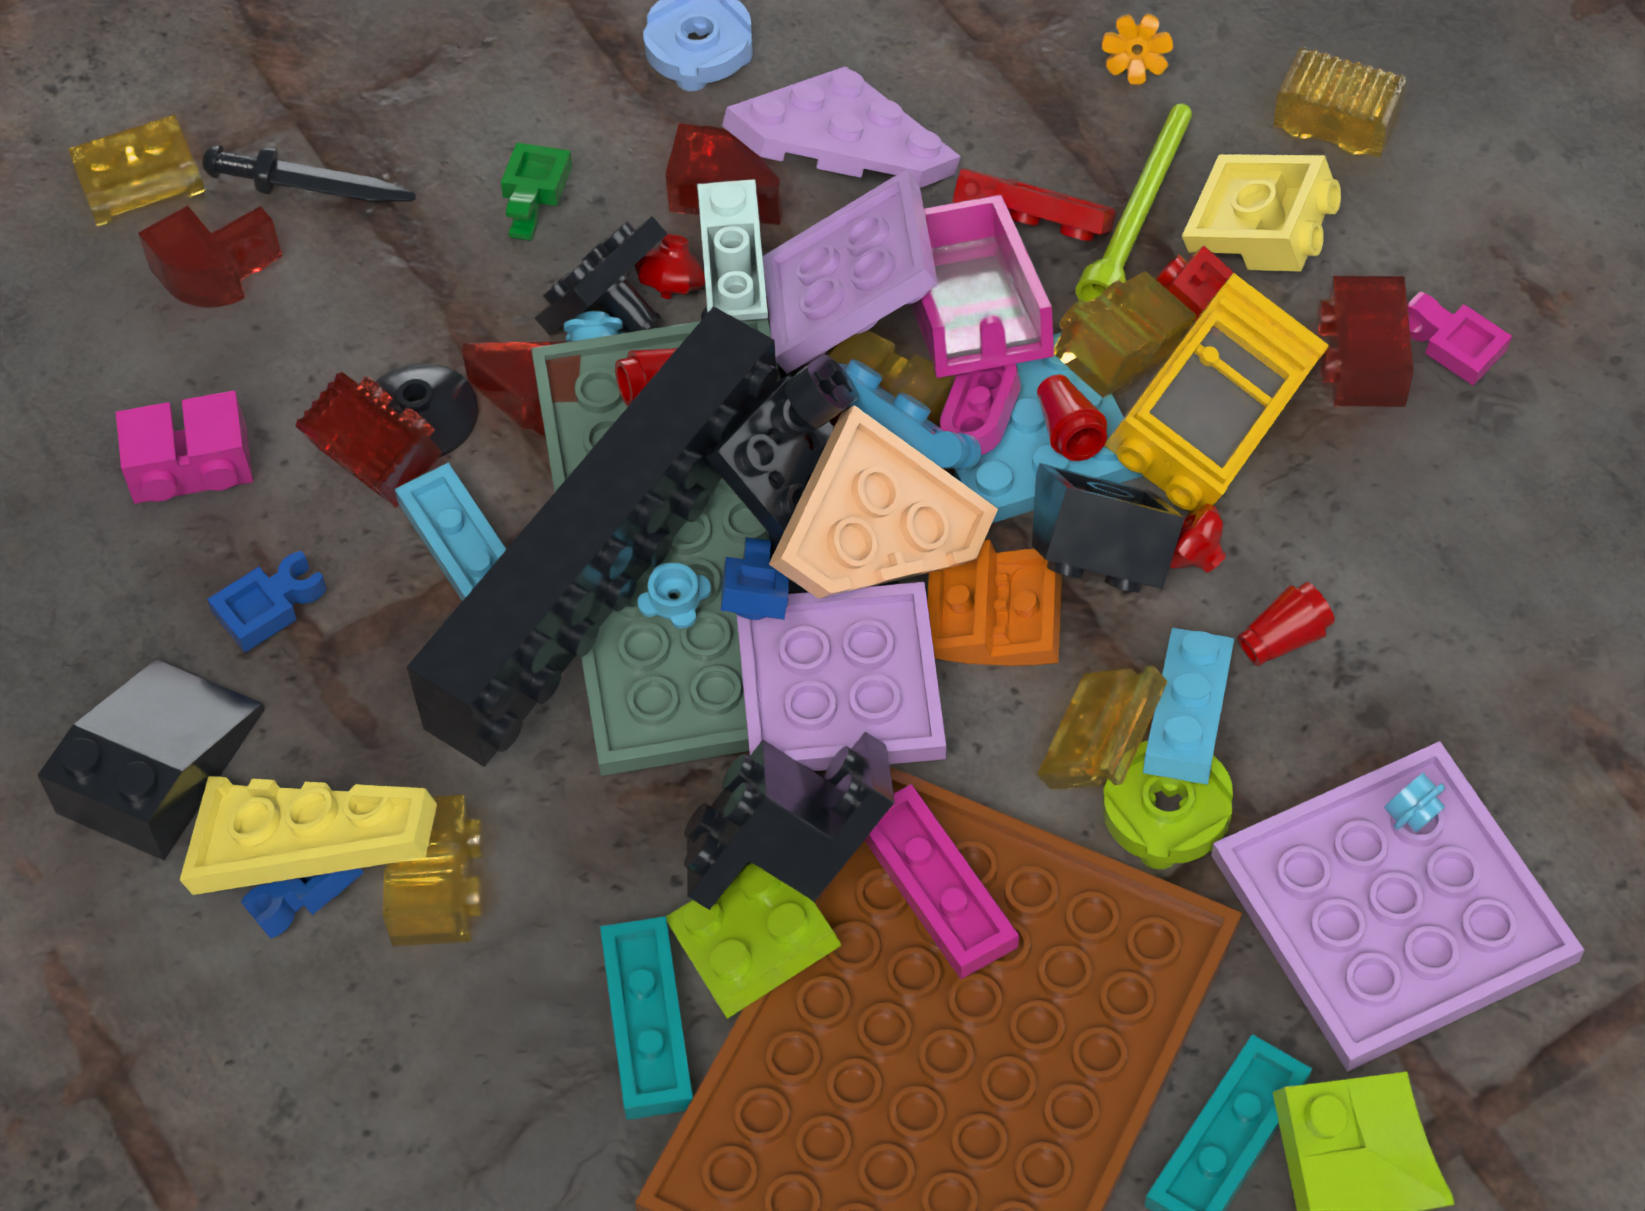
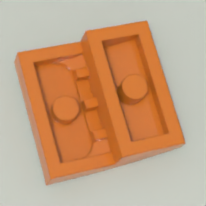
(996, 609)

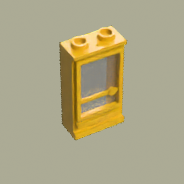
(1216, 396)

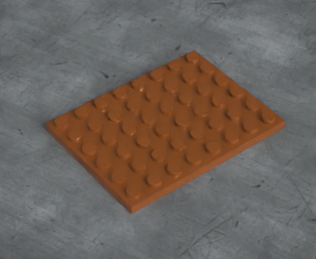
(945, 1093)

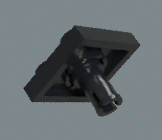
(604, 280)
(765, 472)

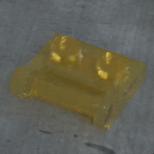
(135, 168)

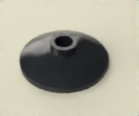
(445, 402)

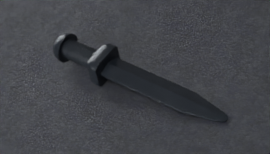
(268, 170)

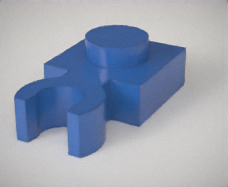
(262, 606)
(275, 903)

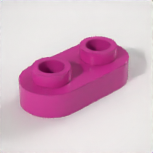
(981, 410)

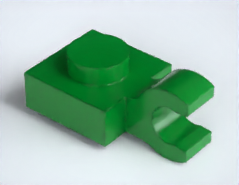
(533, 178)

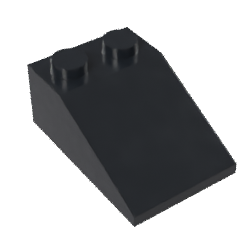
(146, 756)

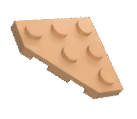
(877, 514)

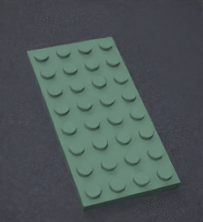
(654, 687)

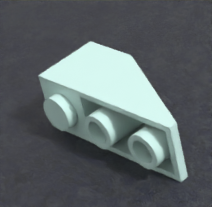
(732, 249)

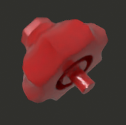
(671, 268)
(1200, 540)

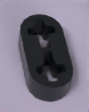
(821, 391)

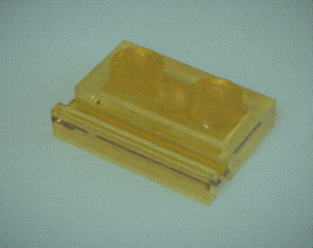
(1102, 728)

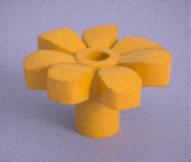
(1137, 48)

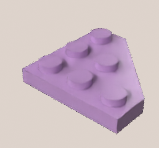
(842, 127)

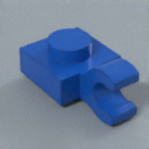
(752, 585)

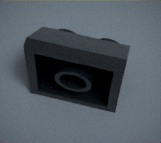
(1103, 529)

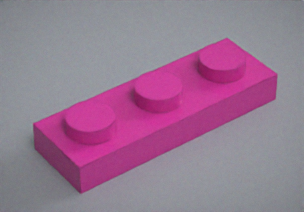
(940, 885)

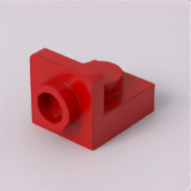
(1195, 279)

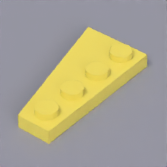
(293, 833)

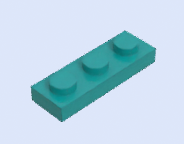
(646, 1018)
(1228, 1132)

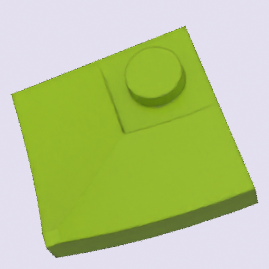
(1359, 1146)

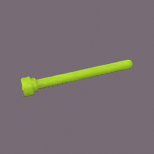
(1109, 269)

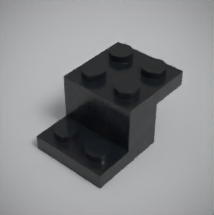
(787, 819)

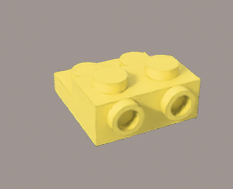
(1265, 209)

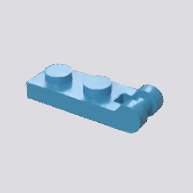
(909, 421)

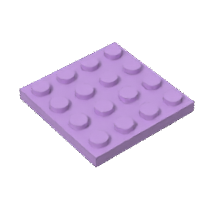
(1389, 923)

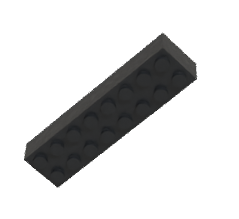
(589, 543)

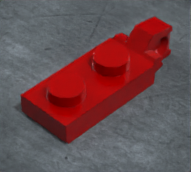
(1030, 203)

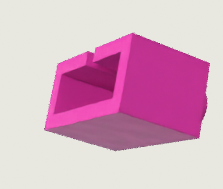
(173, 463)

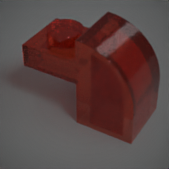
(209, 266)

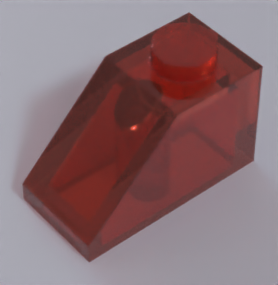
(715, 156)
(509, 381)

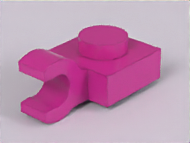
(1458, 341)

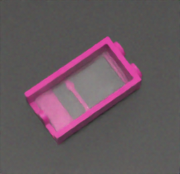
(987, 292)

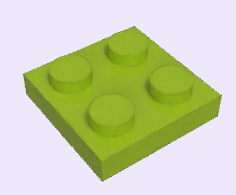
(752, 937)

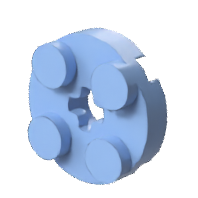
(698, 61)

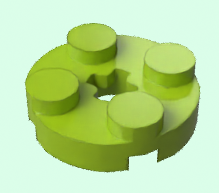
(1167, 836)

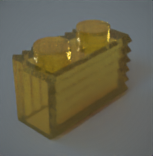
(1339, 102)

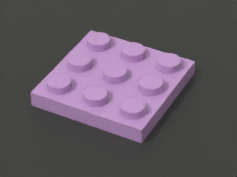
(848, 271)
(844, 671)

